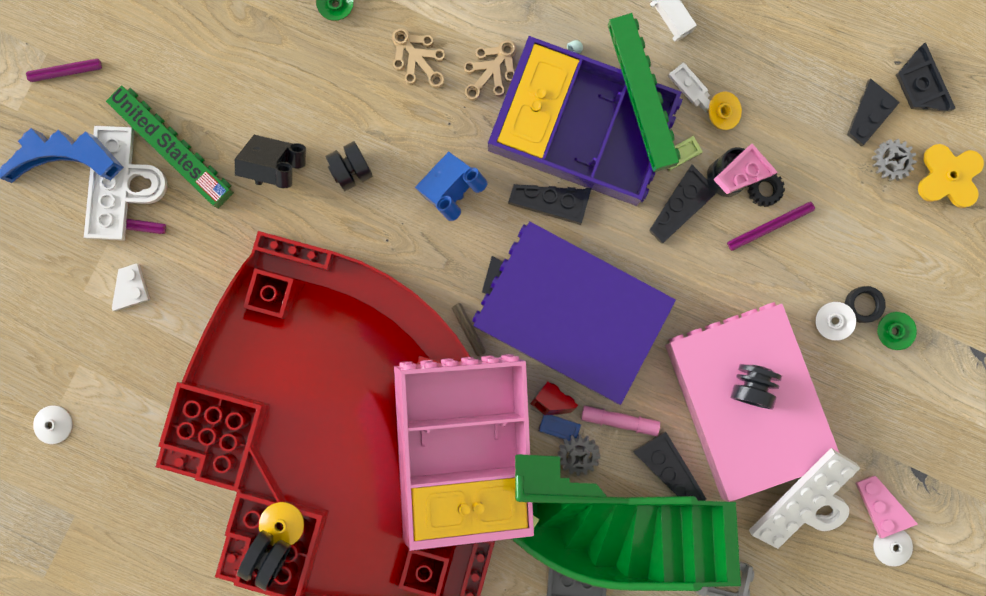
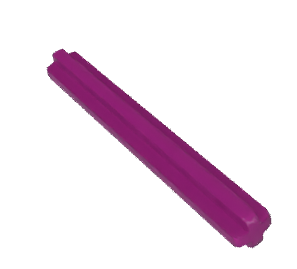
(771, 226)

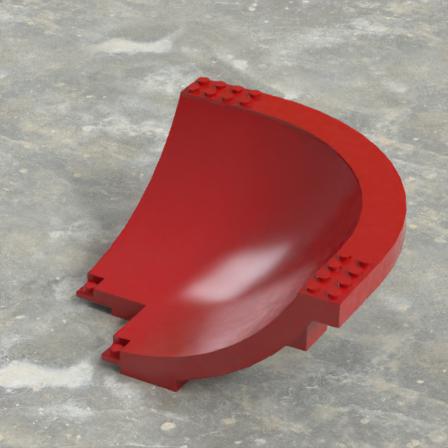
(301, 410)

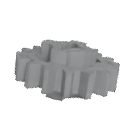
(895, 151)
(579, 451)

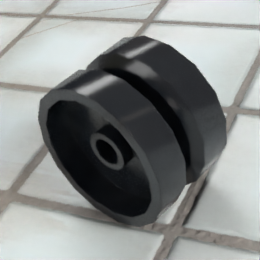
(263, 559)

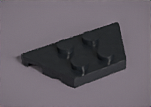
(923, 83)

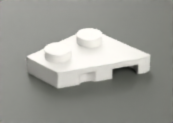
(129, 288)

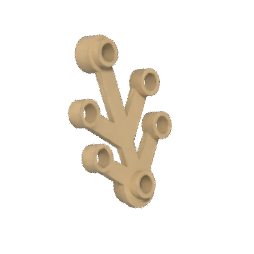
(416, 56)
(492, 68)

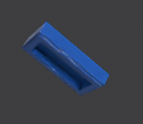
(559, 427)

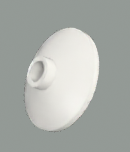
(838, 331)
(60, 421)
(884, 548)

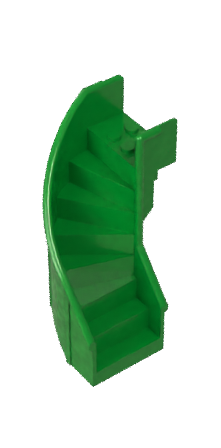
(626, 539)

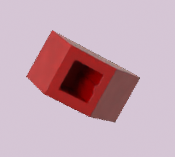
(553, 401)

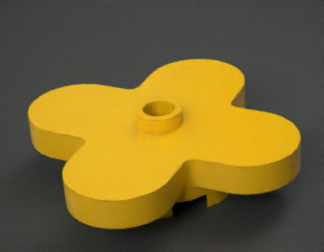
(950, 176)

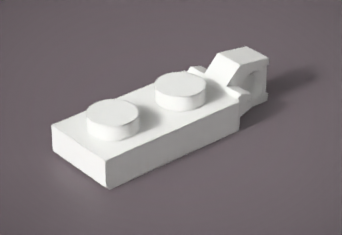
(690, 86)

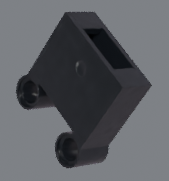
(270, 161)

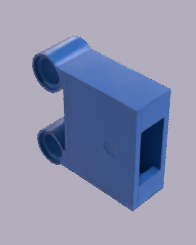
(448, 183)

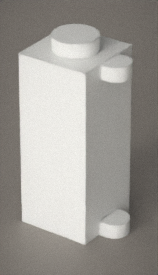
(675, 17)

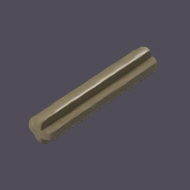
(468, 329)

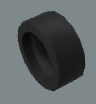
(879, 299)

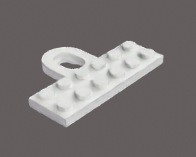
(109, 199)
(804, 499)

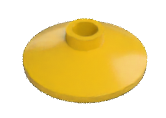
(730, 108)
(290, 518)

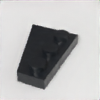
(872, 111)

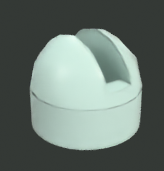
(575, 46)

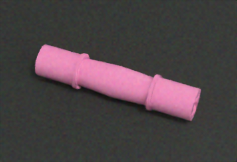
(620, 420)

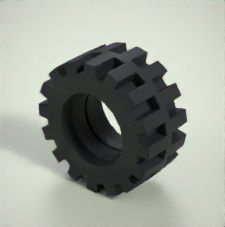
(764, 201)

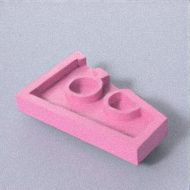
(745, 170)
(883, 508)

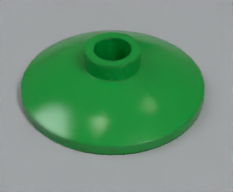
(332, 13)
(905, 329)

